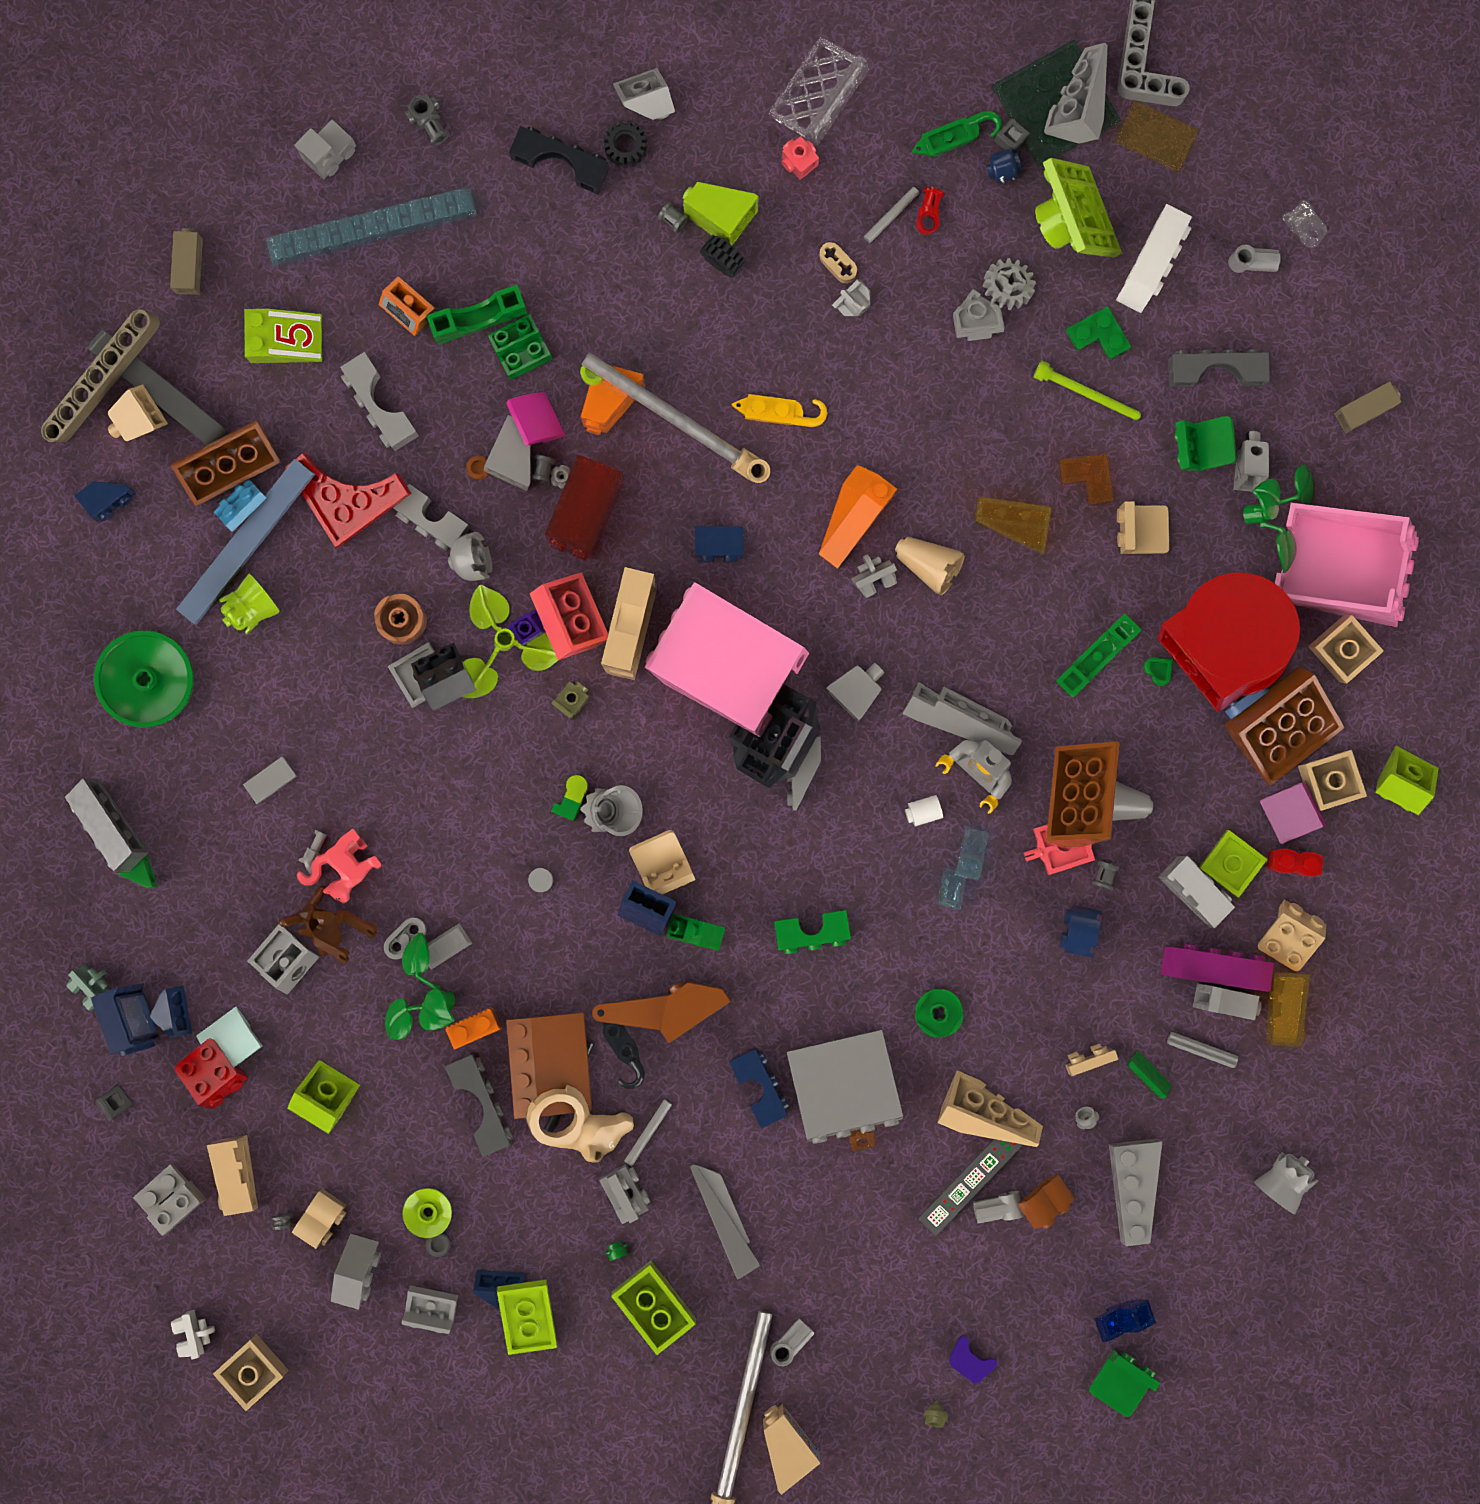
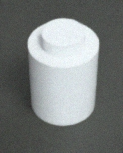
(924, 811)

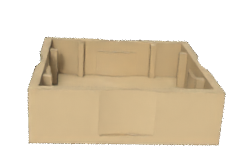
(629, 623)

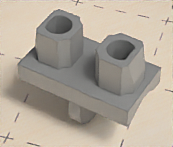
(865, 580)

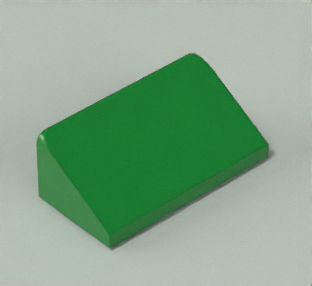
(1149, 1075)

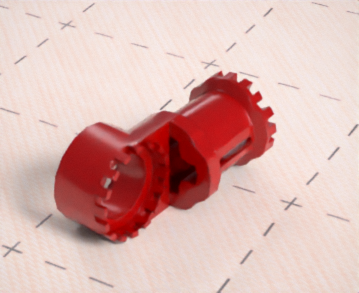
(930, 209)

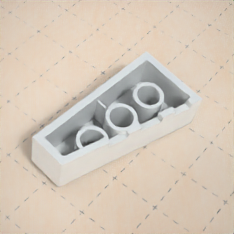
(1155, 258)

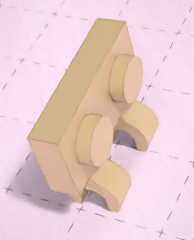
(1080, 1064)

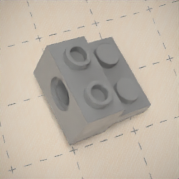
(283, 959)
(615, 1186)
(177, 1207)

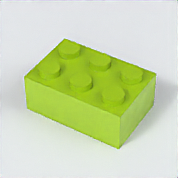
(653, 1307)

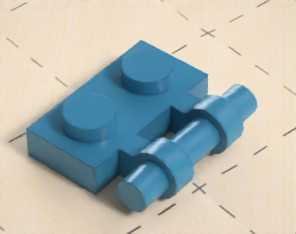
(239, 504)

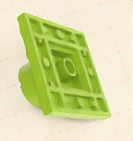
(1075, 211)

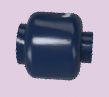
(1004, 166)

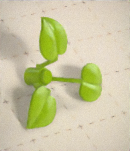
(489, 609)

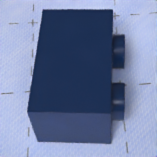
(719, 543)

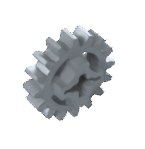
(1009, 284)

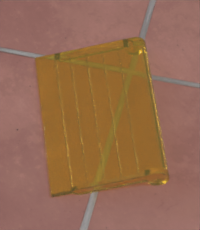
(1156, 136)

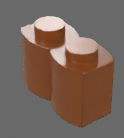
(1046, 1202)

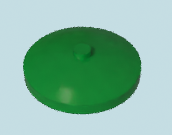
(144, 679)

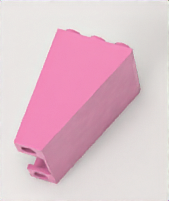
(1350, 562)
(724, 659)

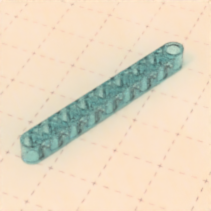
(370, 225)

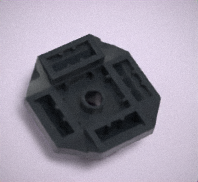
(783, 743)

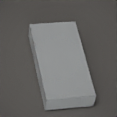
(270, 780)

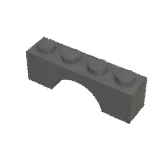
(1248, 367)
(468, 1075)

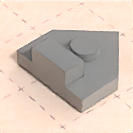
(977, 318)

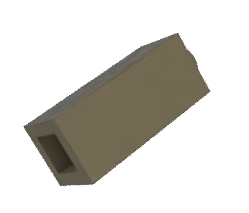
(186, 262)
(1368, 407)

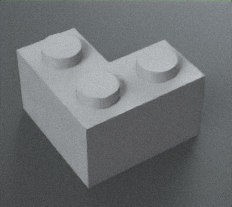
(326, 149)
(354, 1272)

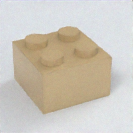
(1345, 648)
(1333, 780)
(251, 1372)

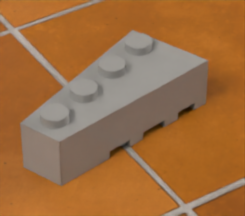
(1135, 1187)

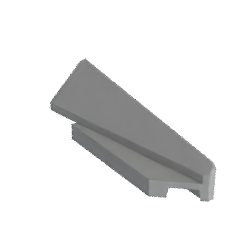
(961, 717)
(725, 1220)

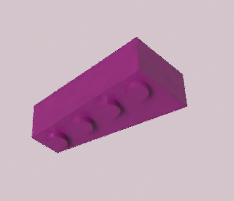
(1217, 968)

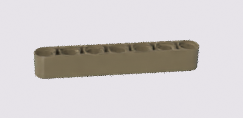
(89, 380)

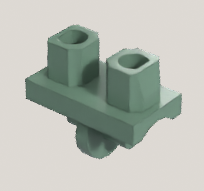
(89, 982)

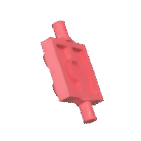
(1057, 857)

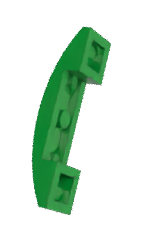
(1098, 655)

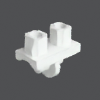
(193, 1345)

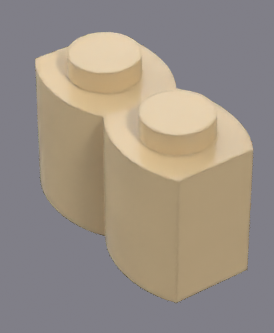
(319, 1218)

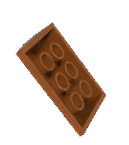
(1285, 725)
(1082, 794)
(547, 1056)

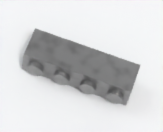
(106, 825)

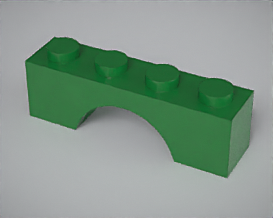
(456, 323)

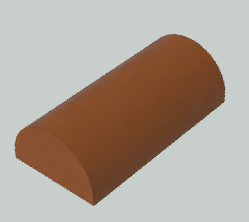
(226, 462)

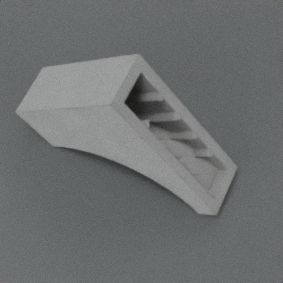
(1226, 1002)

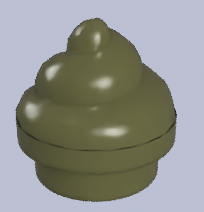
(935, 1415)

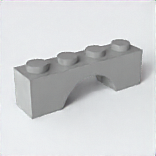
(363, 378)

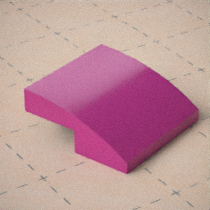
(535, 418)

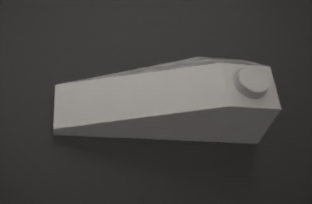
(1082, 106)

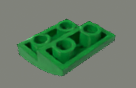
(520, 347)

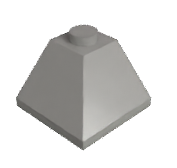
(646, 94)

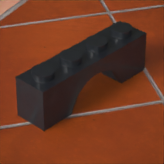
(532, 147)

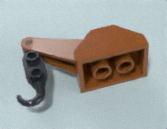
(670, 1013)

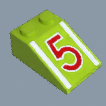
(282, 336)

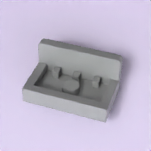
(430, 1309)

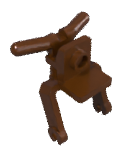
(324, 926)

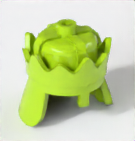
(247, 605)

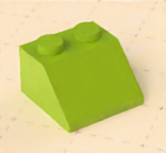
(1407, 781)
(323, 1096)

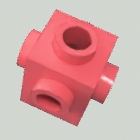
(799, 157)

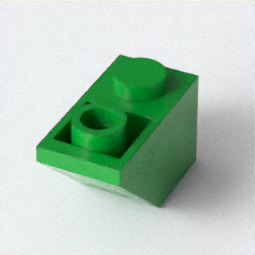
(695, 932)

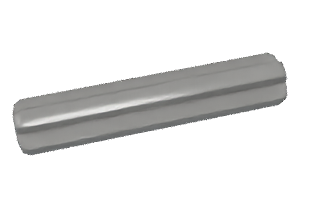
(1202, 1050)

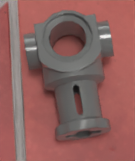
(428, 119)

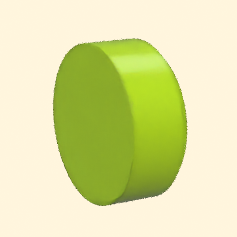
(590, 377)

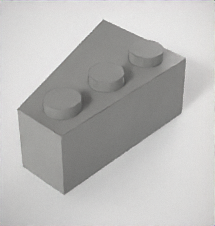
(1197, 891)

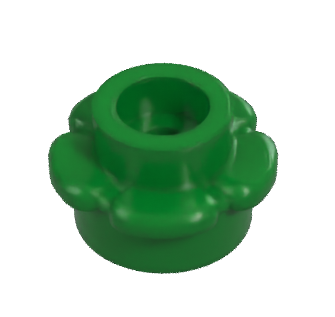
(616, 1251)

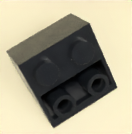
(443, 676)

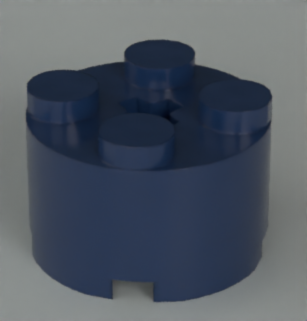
(1081, 931)

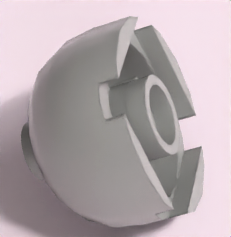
(470, 558)

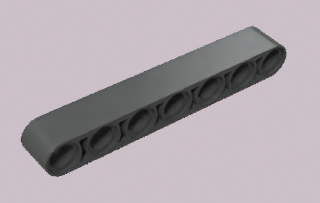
(165, 395)

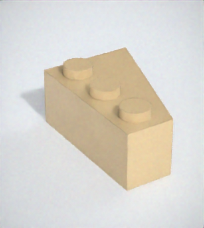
(233, 1175)

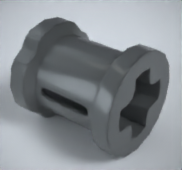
(673, 217)
(542, 469)
(1105, 876)

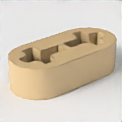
(833, 266)

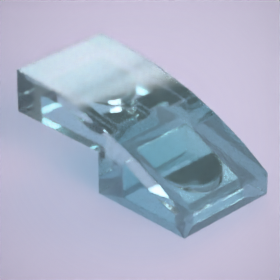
(972, 853)

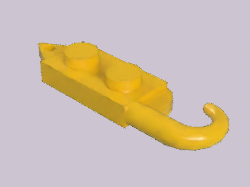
(778, 411)

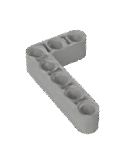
(1138, 52)

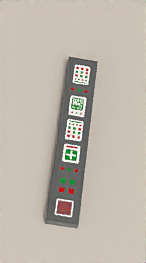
(967, 1184)

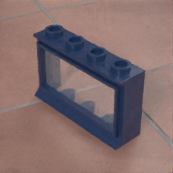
(125, 1020)

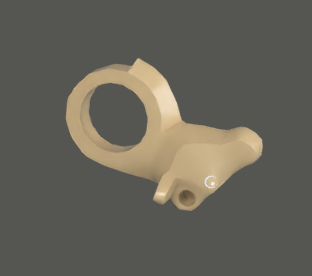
(587, 1133)

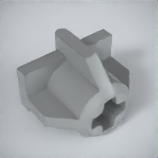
(853, 300)

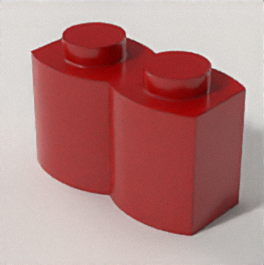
(1297, 863)

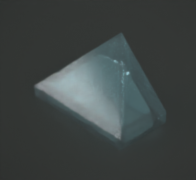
(951, 890)

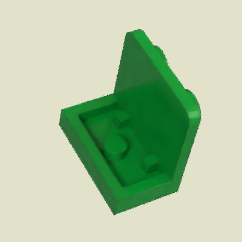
(1206, 444)
(1123, 1383)

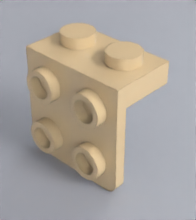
(1143, 529)
(662, 863)
(1293, 936)

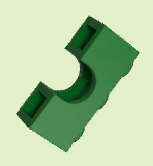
(833, 930)

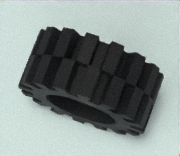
(615, 134)
(722, 256)

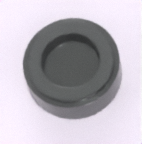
(438, 1245)

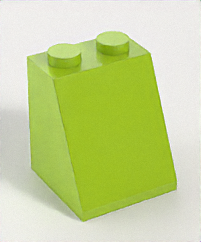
(720, 209)

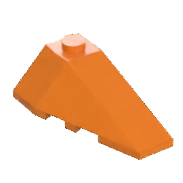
(857, 507)

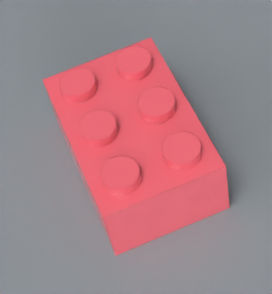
(569, 616)

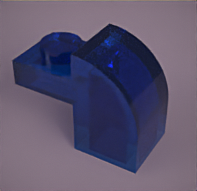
(1125, 1318)

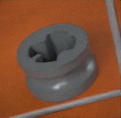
(282, 1221)

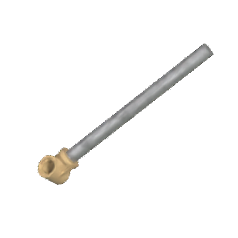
(741, 461)
(743, 1410)

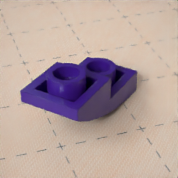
(527, 627)

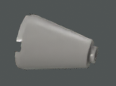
(1130, 803)

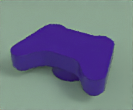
(968, 1363)

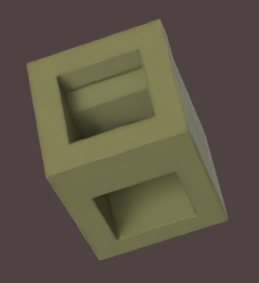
(568, 708)

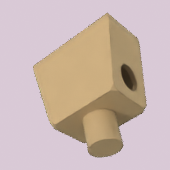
(135, 415)

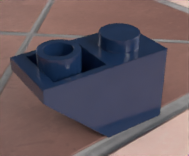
(102, 498)

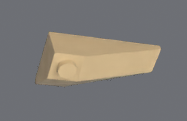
(979, 1112)

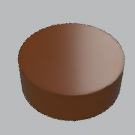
(475, 468)

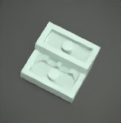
(233, 1036)

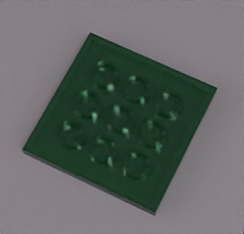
(1032, 93)

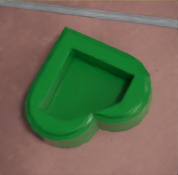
(1159, 670)

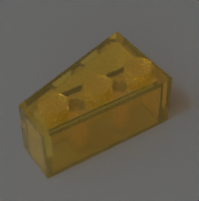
(1015, 520)
(1287, 1008)

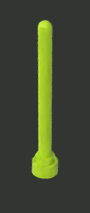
(1046, 372)

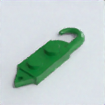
(955, 134)

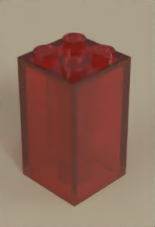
(584, 508)

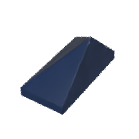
(172, 1012)
(488, 1281)

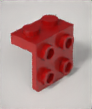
(209, 1075)

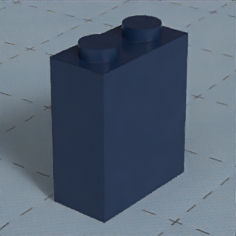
(646, 908)

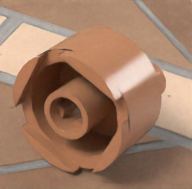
(405, 606)

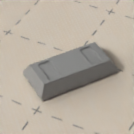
(447, 945)

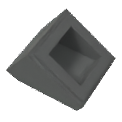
(1011, 136)
(113, 1103)

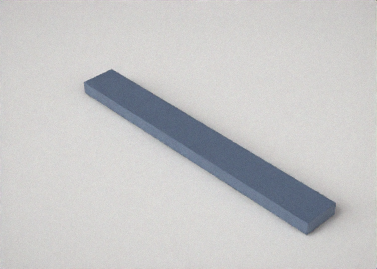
(245, 542)

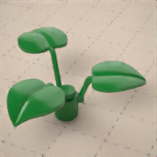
(1269, 495)
(437, 1004)

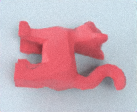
(345, 863)

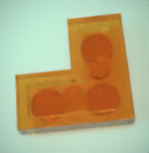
(1092, 471)

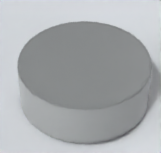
(540, 880)

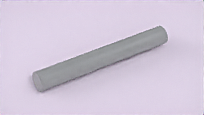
(891, 214)
(648, 1132)

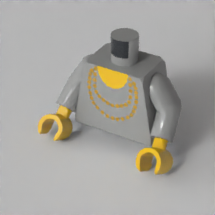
(983, 764)

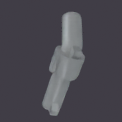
(312, 852)

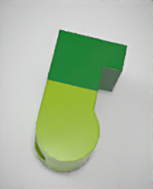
(573, 799)

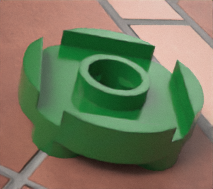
(952, 1010)

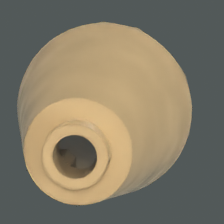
(930, 562)

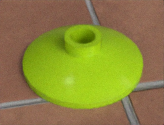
(418, 1222)

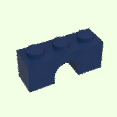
(751, 1067)

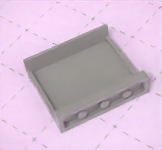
(845, 1086)

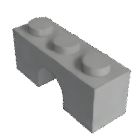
(445, 530)

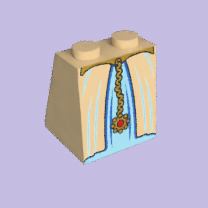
(789, 1448)

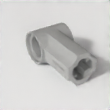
(1256, 259)
(999, 1207)
(793, 1340)

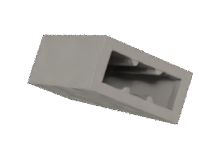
(510, 457)

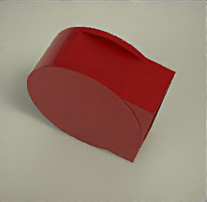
(1233, 636)

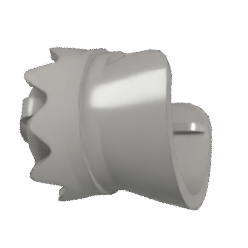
(613, 810)
(1287, 1181)

